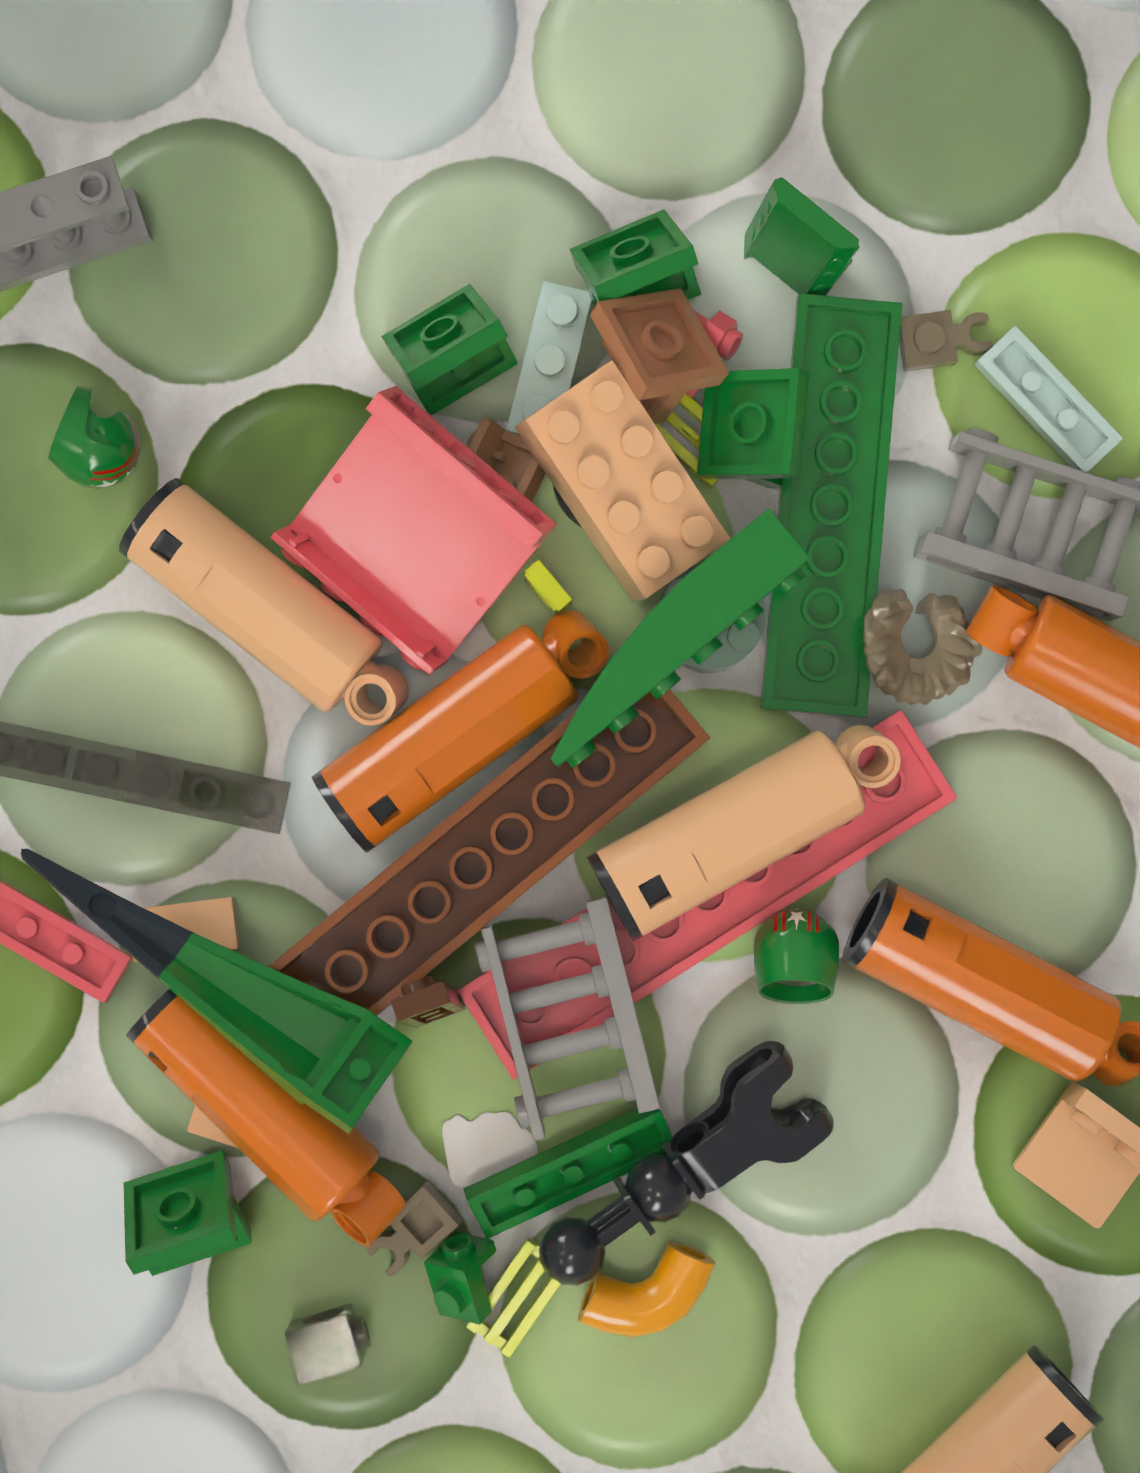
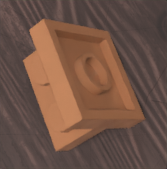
(658, 348)

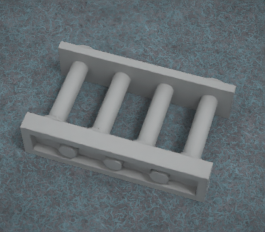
(67, 222)
(997, 560)
(618, 1031)

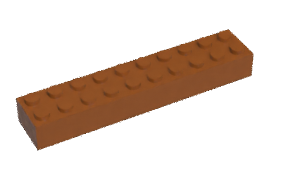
(487, 857)

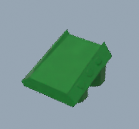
(799, 241)

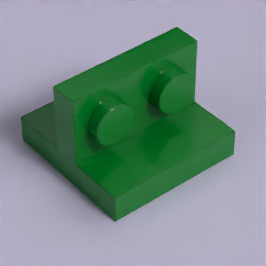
(638, 260)
(451, 349)
(754, 426)
(182, 1215)

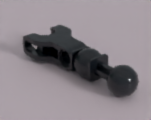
(698, 1159)

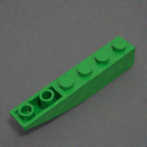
(686, 626)

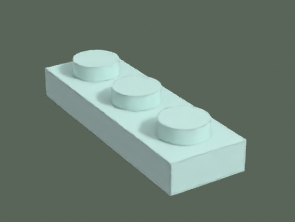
(550, 349)
(1048, 401)

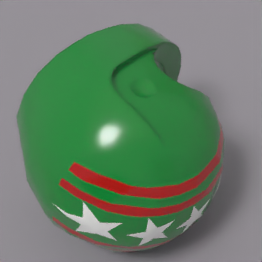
(94, 448)
(796, 948)

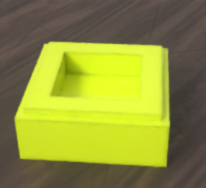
(547, 588)

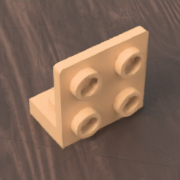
(1083, 1155)

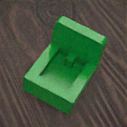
(458, 1279)

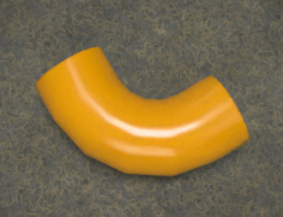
(650, 1303)

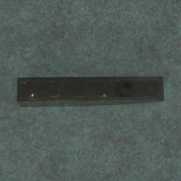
(142, 778)

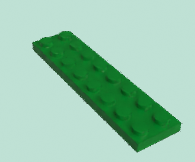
(835, 506)

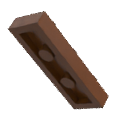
(426, 1002)

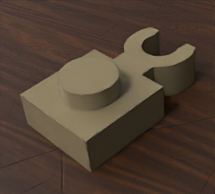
(933, 340)
(418, 1227)

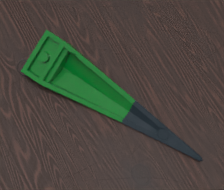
(298, 1035)

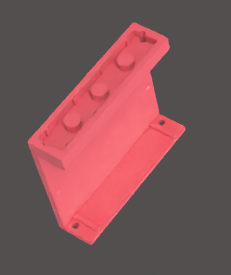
(414, 532)

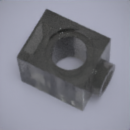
(327, 1343)

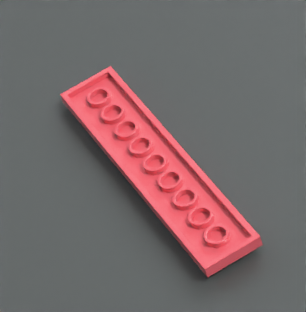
(693, 936)

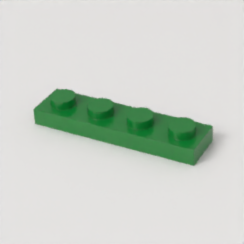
(566, 1170)

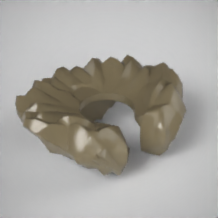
(918, 678)

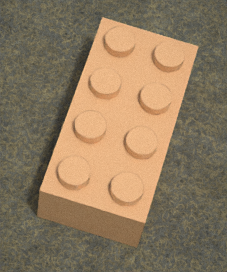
(622, 482)

